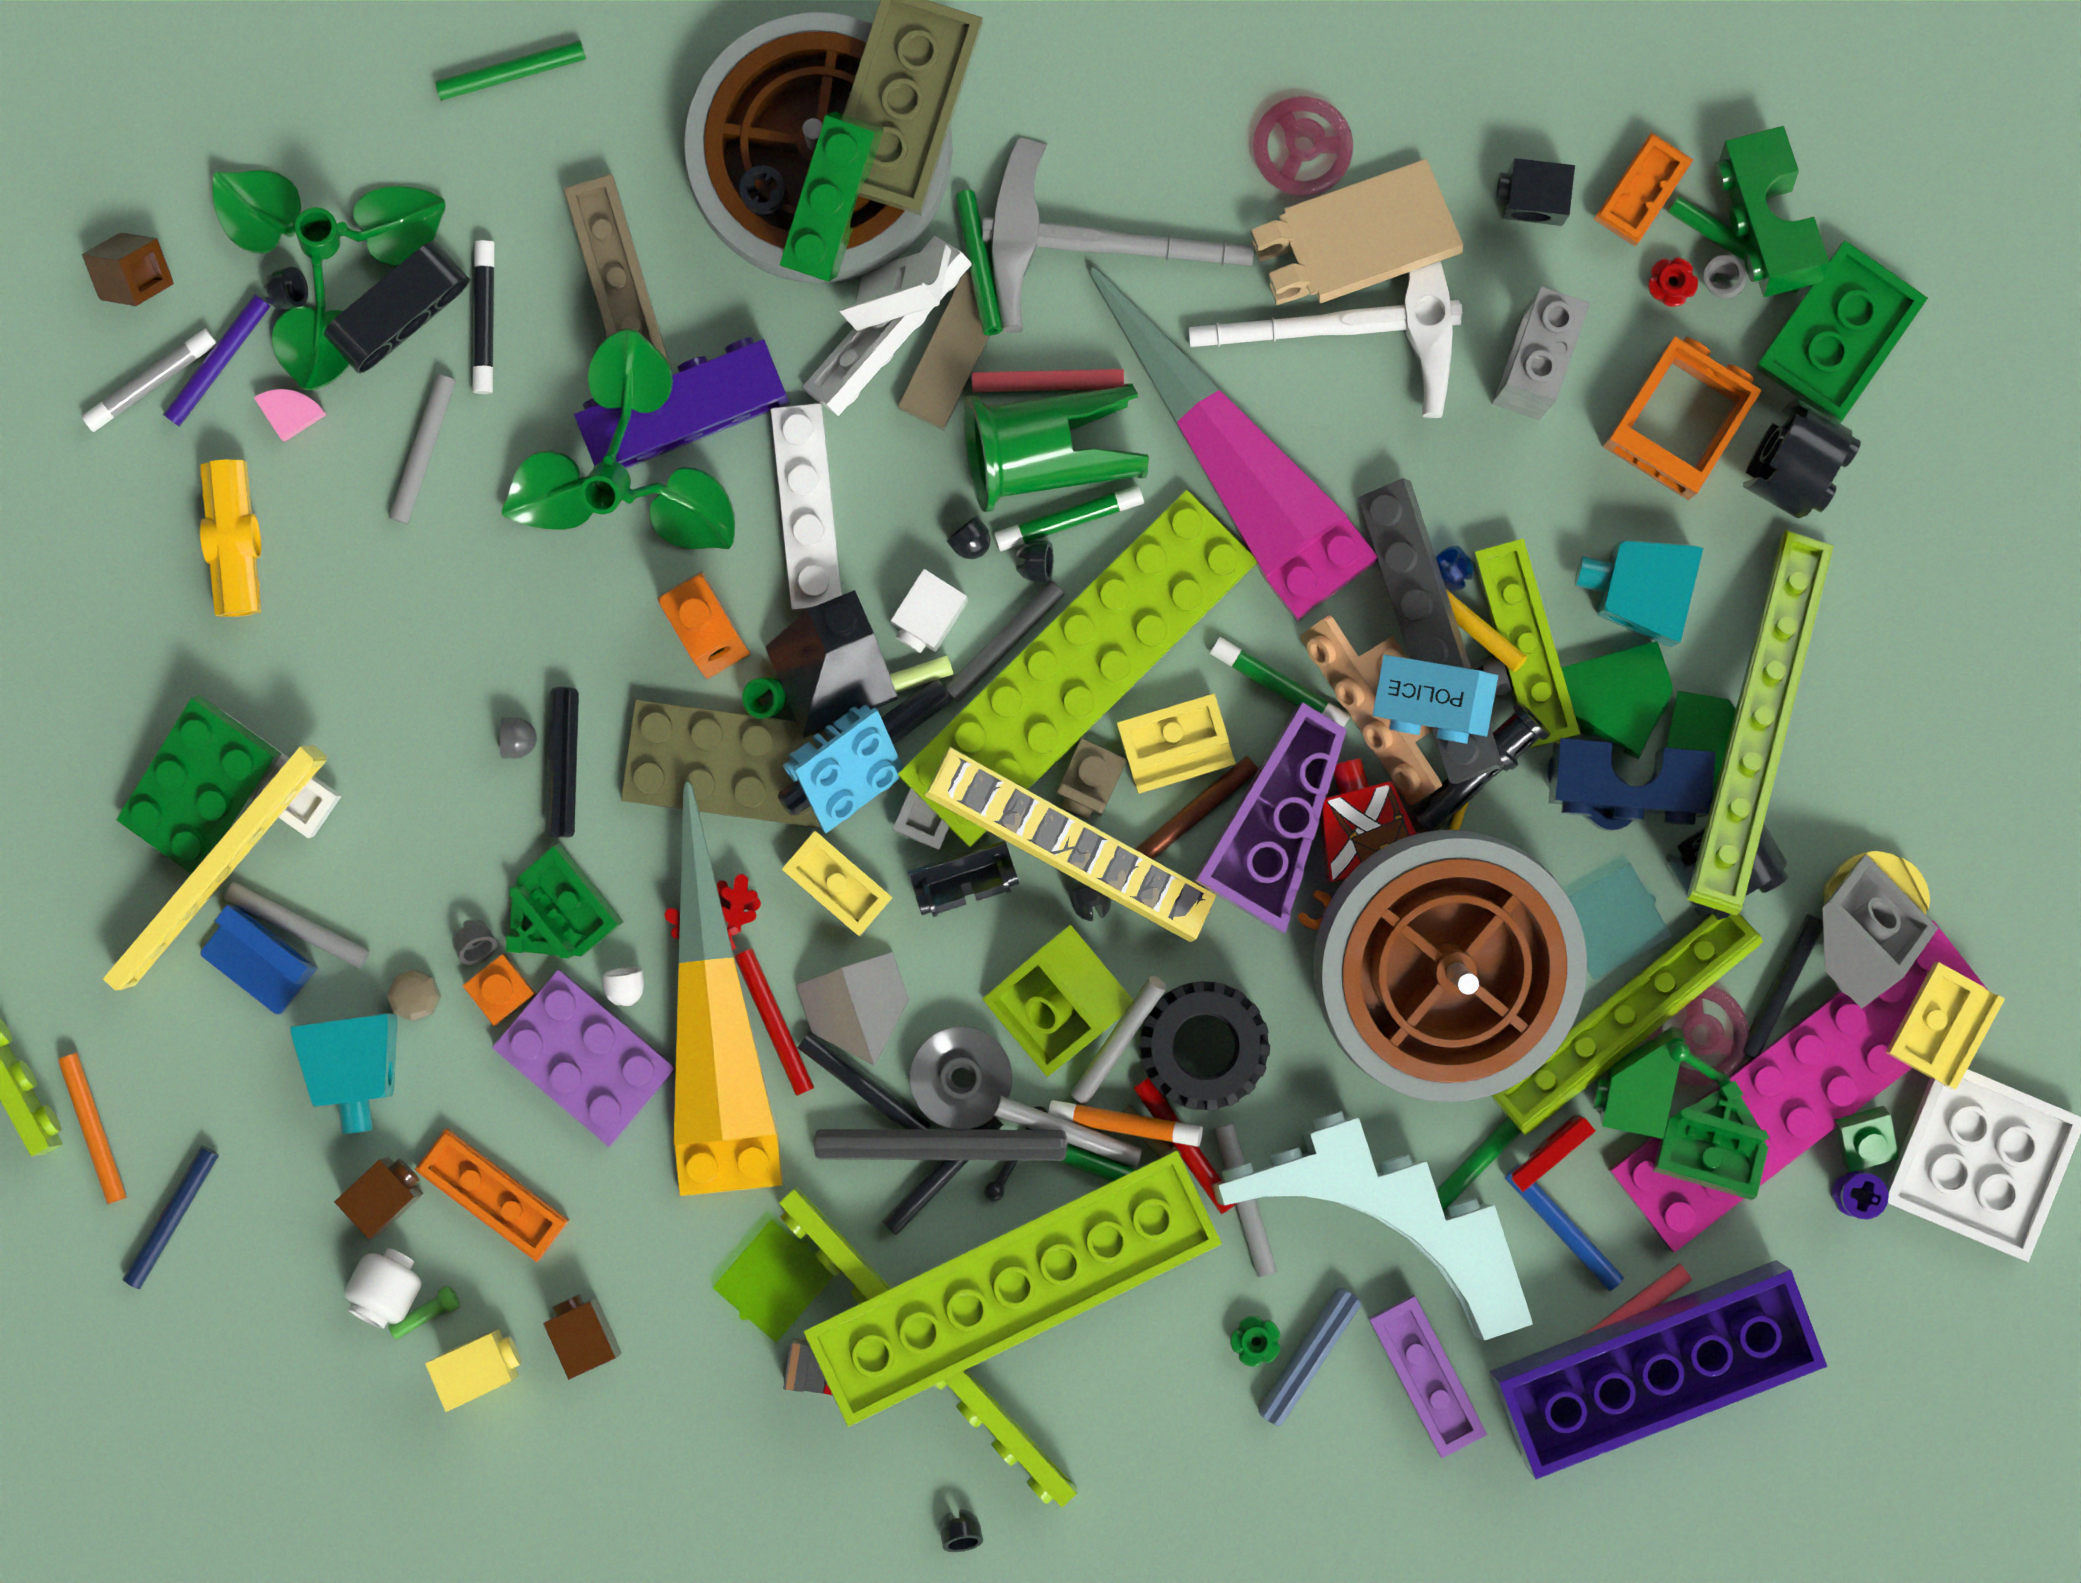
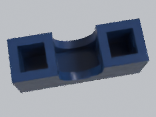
(1585, 779)

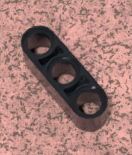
(396, 307)

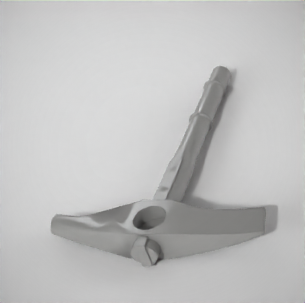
(1018, 232)

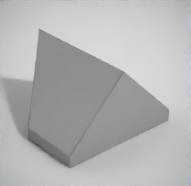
(856, 1005)

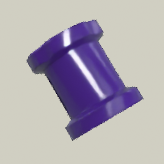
(1869, 1183)

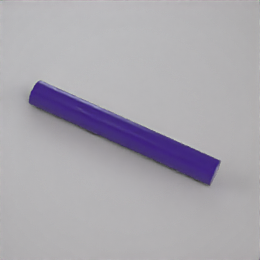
(216, 360)

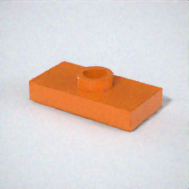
(1643, 189)

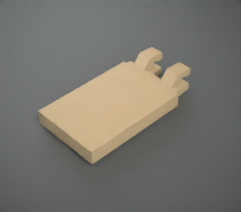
(1359, 235)

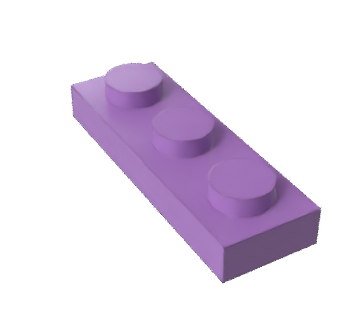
(1427, 1376)

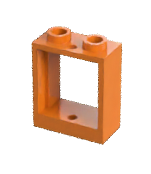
(1658, 462)

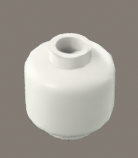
(382, 1288)

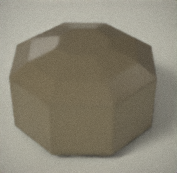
(414, 995)

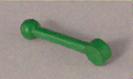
(1680, 1052)

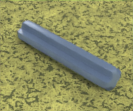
(1309, 1356)

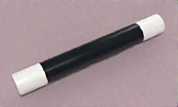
(483, 317)

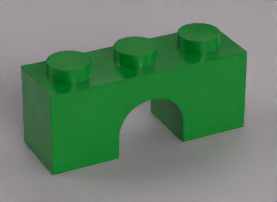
(829, 196)
(1780, 251)

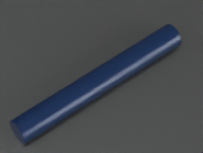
(170, 1217)

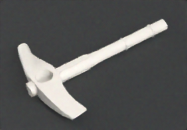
(1424, 316)

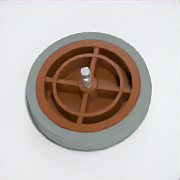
(1450, 965)

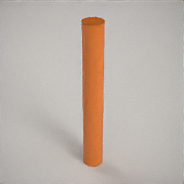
(92, 1128)

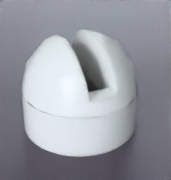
(623, 985)

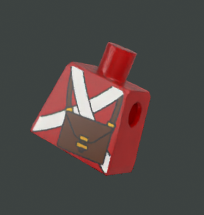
(1359, 820)

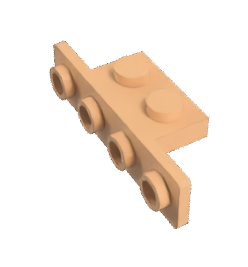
(1355, 686)

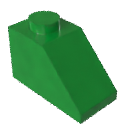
(1640, 1087)

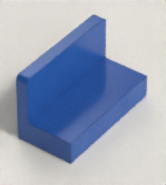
(257, 959)

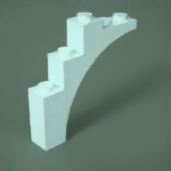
(1463, 1246)

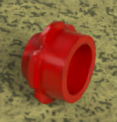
(1666, 293)

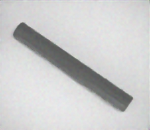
(1004, 641)

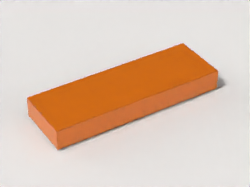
(492, 1195)

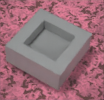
(920, 822)

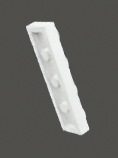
(867, 350)
(806, 505)

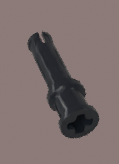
(1512, 740)

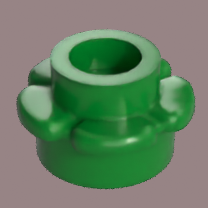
(1255, 1327)

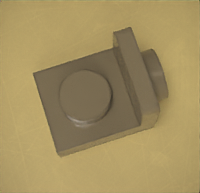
(1090, 779)

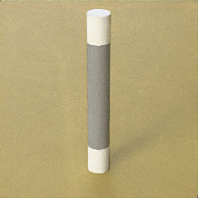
(149, 380)

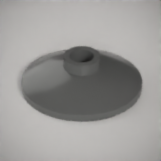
(933, 1084)

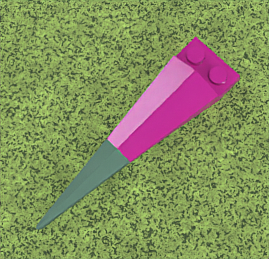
(1283, 517)

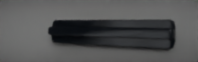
(562, 762)

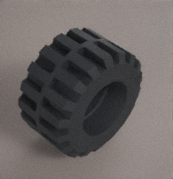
(1247, 1061)

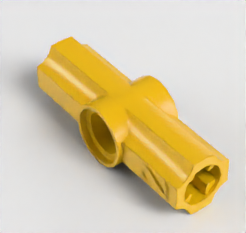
(230, 538)

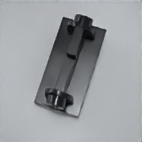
(977, 872)

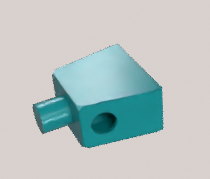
(1644, 587)
(348, 1065)

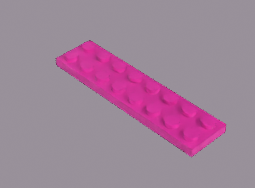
(1795, 1092)

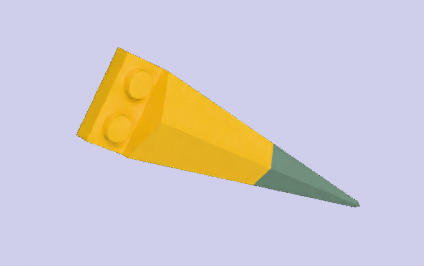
(721, 1099)

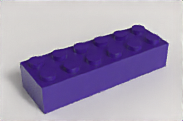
(1658, 1369)

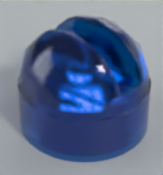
(1454, 567)

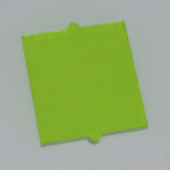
(773, 1280)

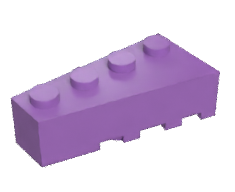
(1270, 832)

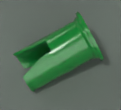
(1030, 445)

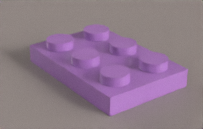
(584, 1057)

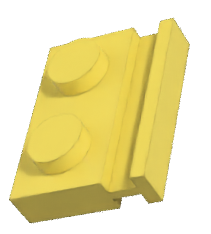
(1176, 743)
(1945, 1025)

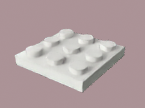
(1984, 1162)

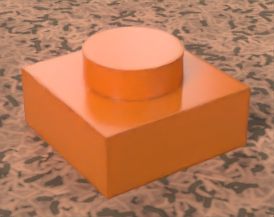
(499, 989)

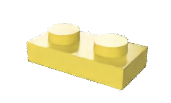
(837, 883)

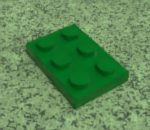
(1841, 332)
(198, 784)

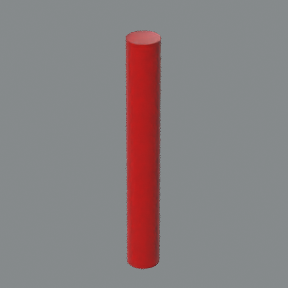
(774, 1022)
(1190, 1154)

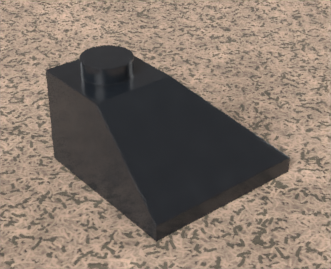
(830, 664)

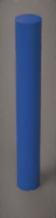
(1569, 1233)

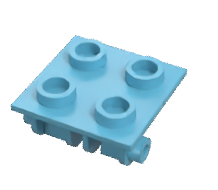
(848, 768)

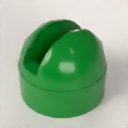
(760, 688)

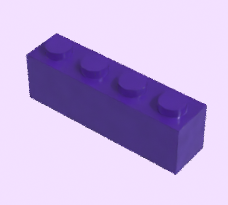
(702, 402)

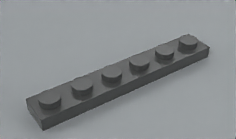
(1423, 608)

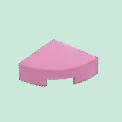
(289, 411)

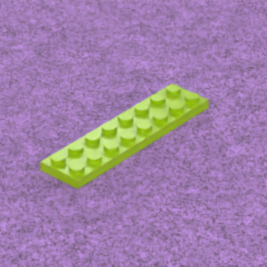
(1090, 654)
(1011, 1288)

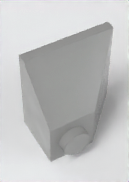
(1871, 933)

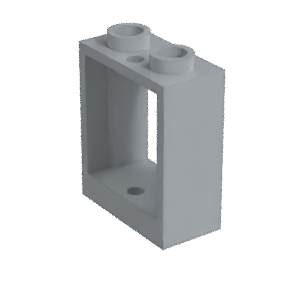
(1538, 353)

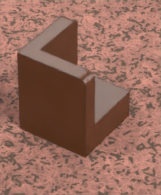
(128, 269)

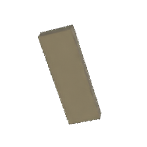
(947, 360)

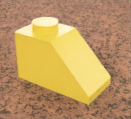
(474, 1369)

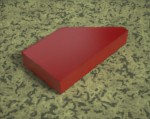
(1552, 1151)

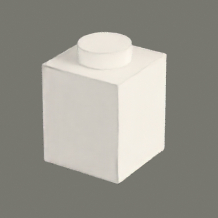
(928, 613)

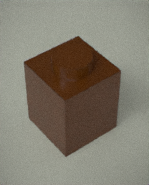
(380, 1196)
(581, 1336)

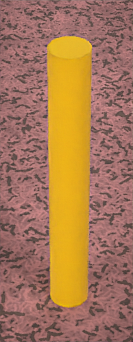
(1486, 635)

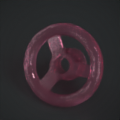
(1315, 133)
(1715, 1035)

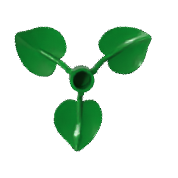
(262, 206)
(548, 485)

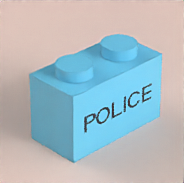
(1435, 696)

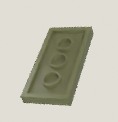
(911, 90)
(724, 756)

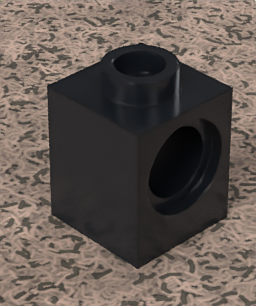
(1536, 191)

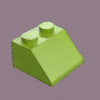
(1058, 1001)

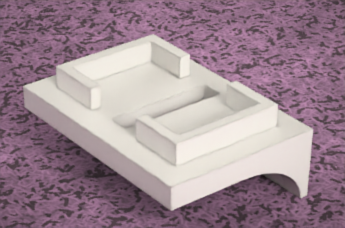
(880, 291)

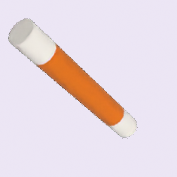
(1127, 1123)

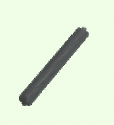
(940, 1144)

